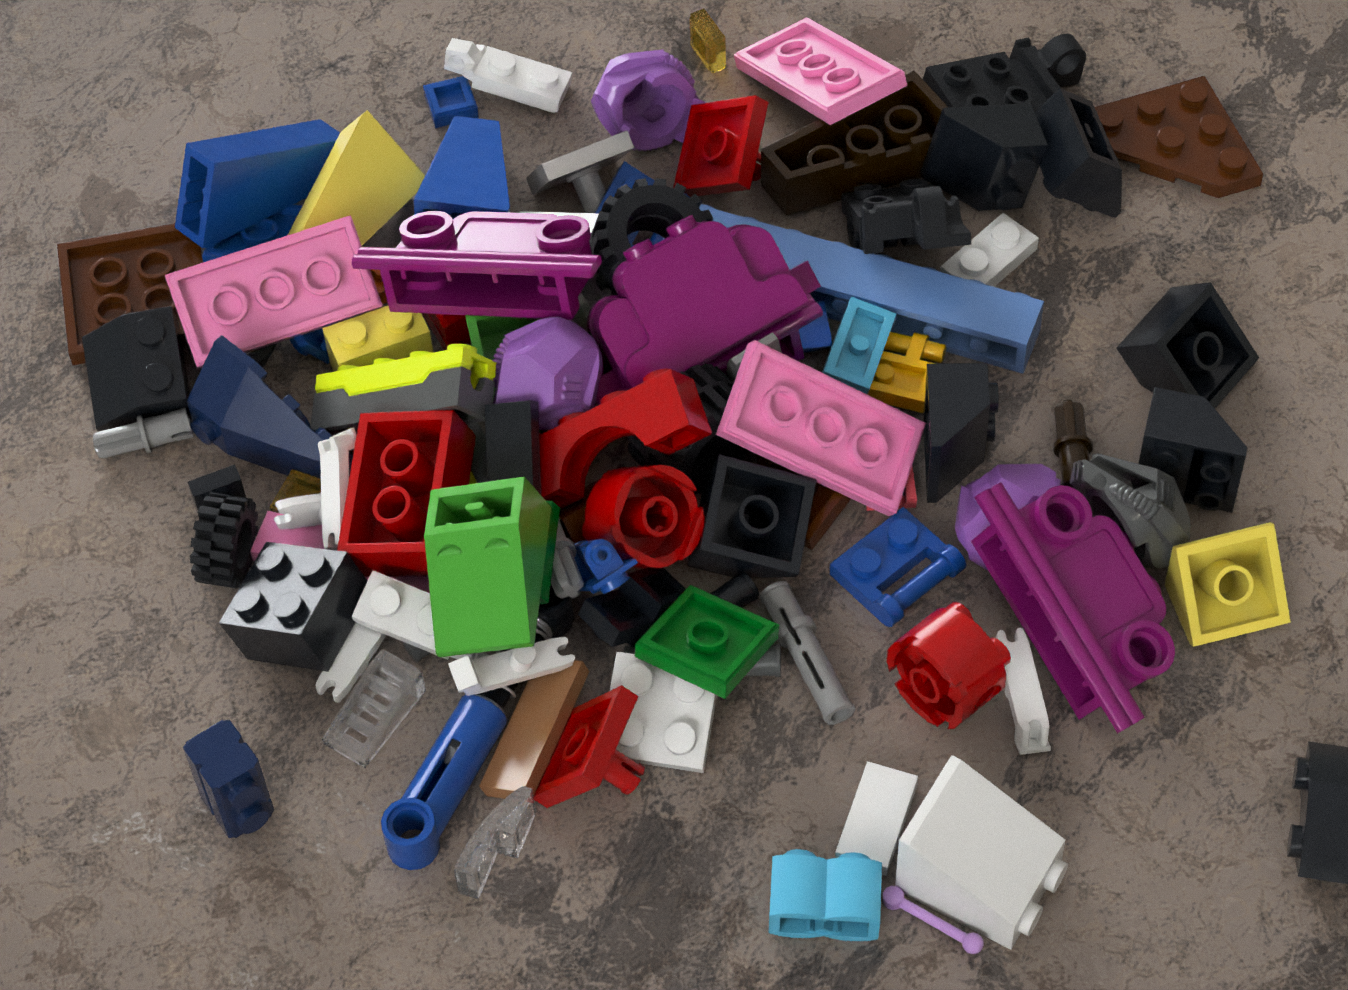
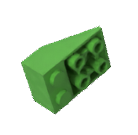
(485, 565)

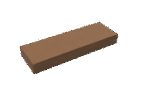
(533, 731)

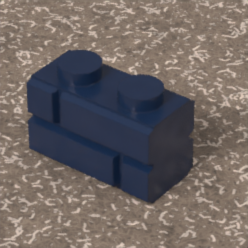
(229, 779)

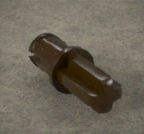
(1072, 438)

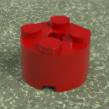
(645, 514)

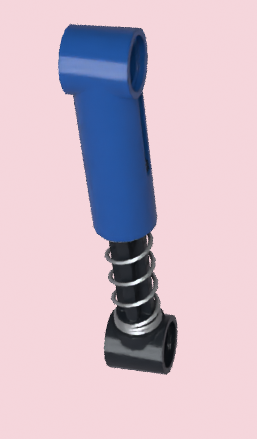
(457, 759)

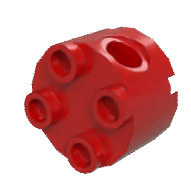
(948, 666)

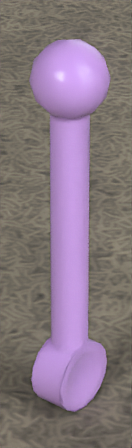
(894, 899)

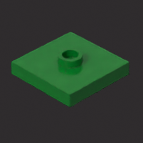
(707, 641)

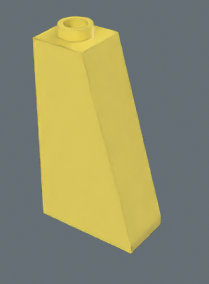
(361, 178)

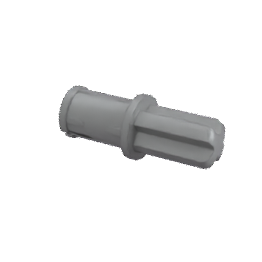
(144, 434)
(565, 573)

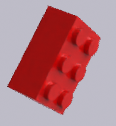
(390, 485)

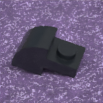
(633, 608)

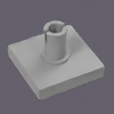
(582, 169)

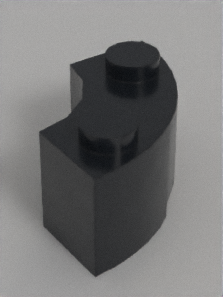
(1322, 834)

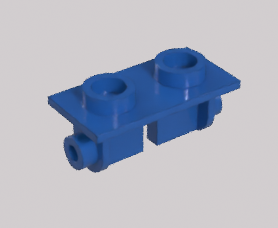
(601, 566)

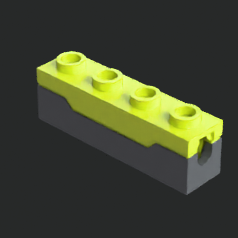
(423, 382)

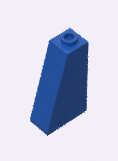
(466, 171)
(248, 178)

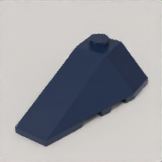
(248, 419)

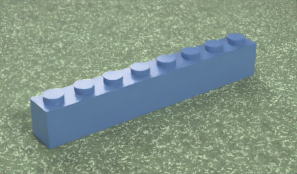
(951, 310)

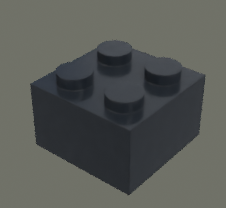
(295, 606)

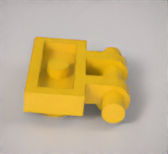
(902, 378)

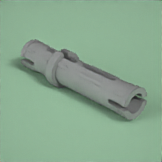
(798, 635)

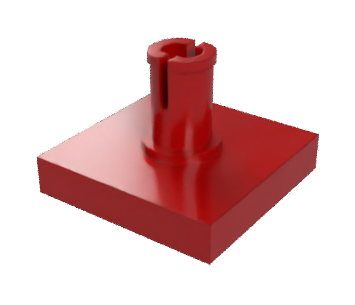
(722, 146)
(589, 751)

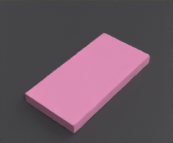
(820, 70)
(274, 290)
(821, 428)

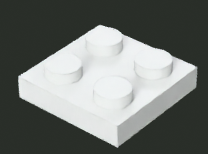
(669, 719)

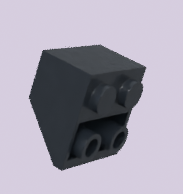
(1079, 155)
(1194, 447)

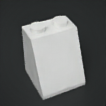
(979, 856)

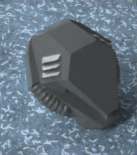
(1139, 500)

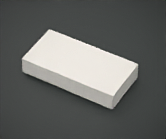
(878, 814)

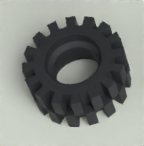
(223, 540)

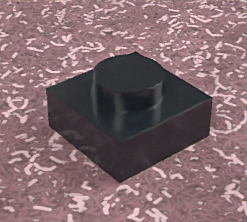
(223, 481)

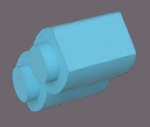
(825, 896)

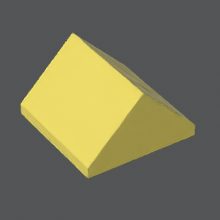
(1228, 584)

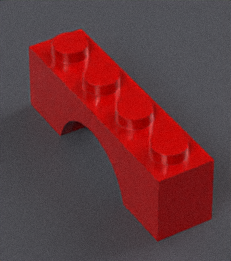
(660, 412)

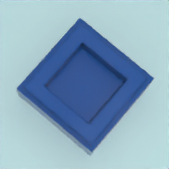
(450, 99)

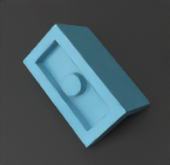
(859, 344)

